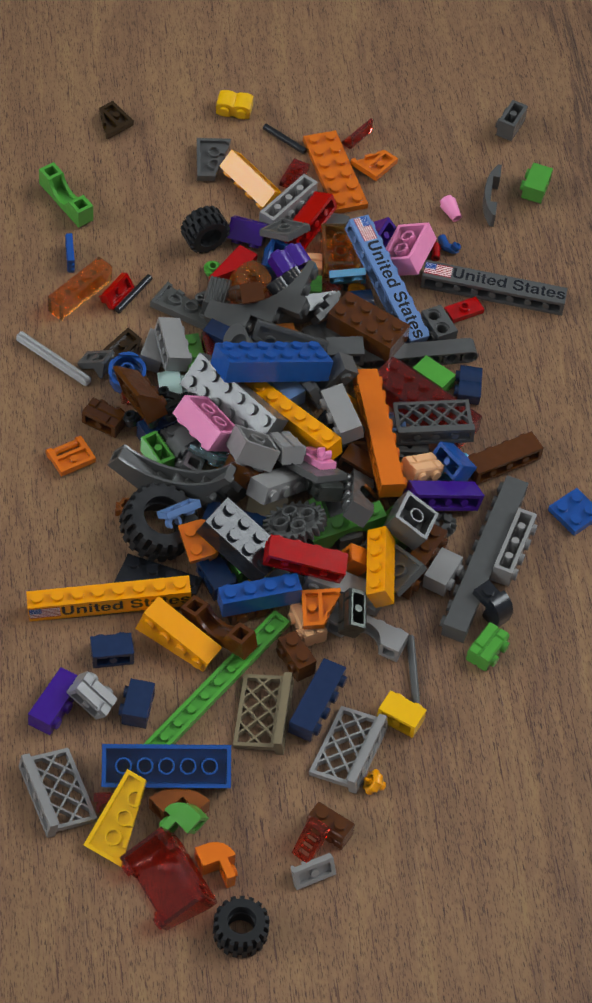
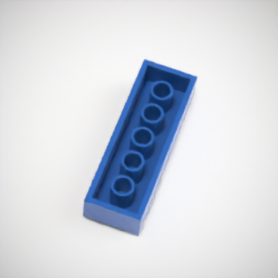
(271, 361)
(168, 765)

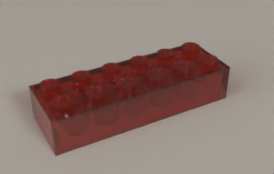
(407, 385)

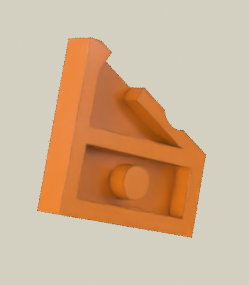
(375, 164)
(318, 606)

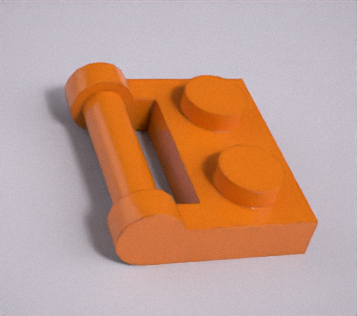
(73, 459)

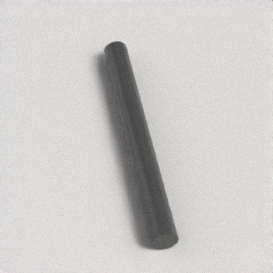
(413, 669)

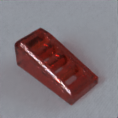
(322, 828)

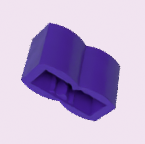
(291, 256)

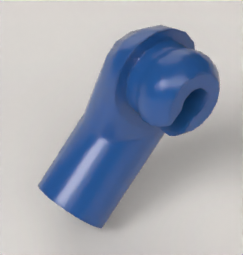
(446, 246)

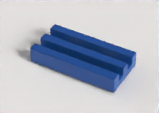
(70, 253)

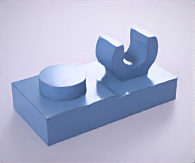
(185, 507)

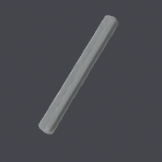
(53, 358)

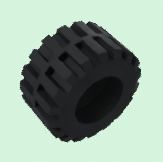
(205, 229)
(241, 910)

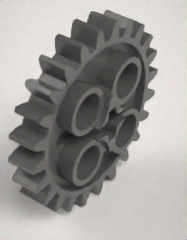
(296, 521)

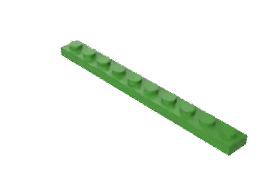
(218, 683)

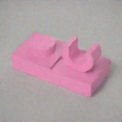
(319, 458)

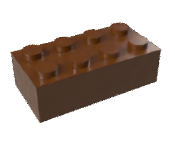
(381, 331)

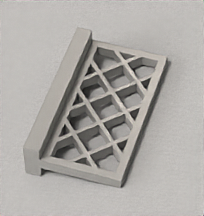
(366, 750)
(39, 792)

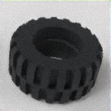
(140, 534)

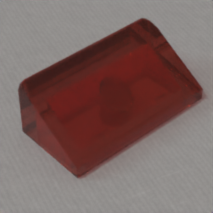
(359, 134)

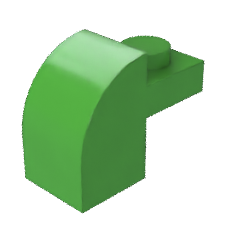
(185, 815)

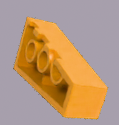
(178, 634)

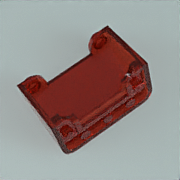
(168, 878)

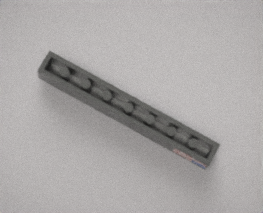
(494, 287)

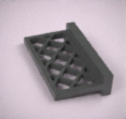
(434, 433)

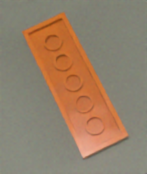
(335, 171)

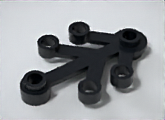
(132, 417)

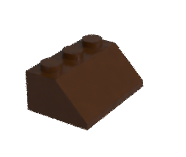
(141, 394)

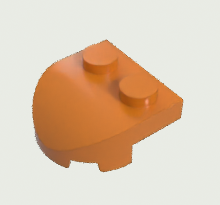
(196, 546)

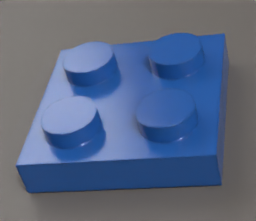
(573, 511)

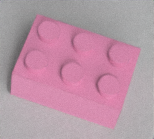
(411, 247)
(204, 422)

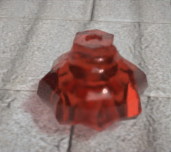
(327, 287)

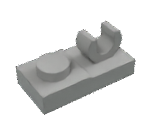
(313, 871)

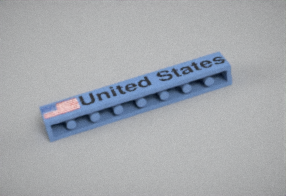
(385, 276)

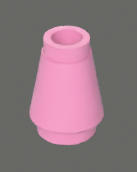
(450, 207)

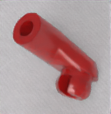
(435, 252)

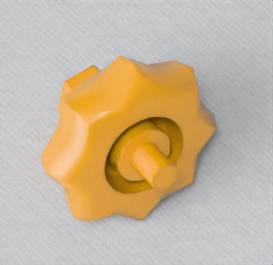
(373, 782)

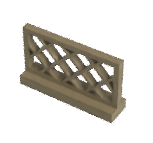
(281, 710)

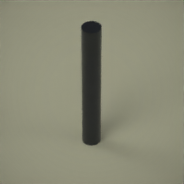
(284, 138)
(141, 285)

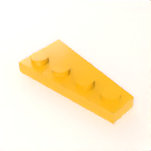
(116, 822)

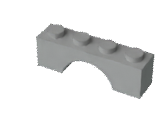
(389, 639)

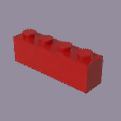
(314, 212)
(305, 558)

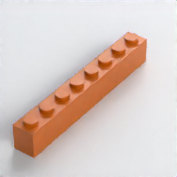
(379, 434)

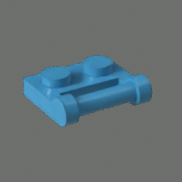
(347, 276)

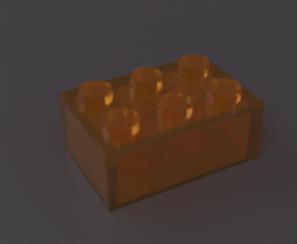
(336, 249)

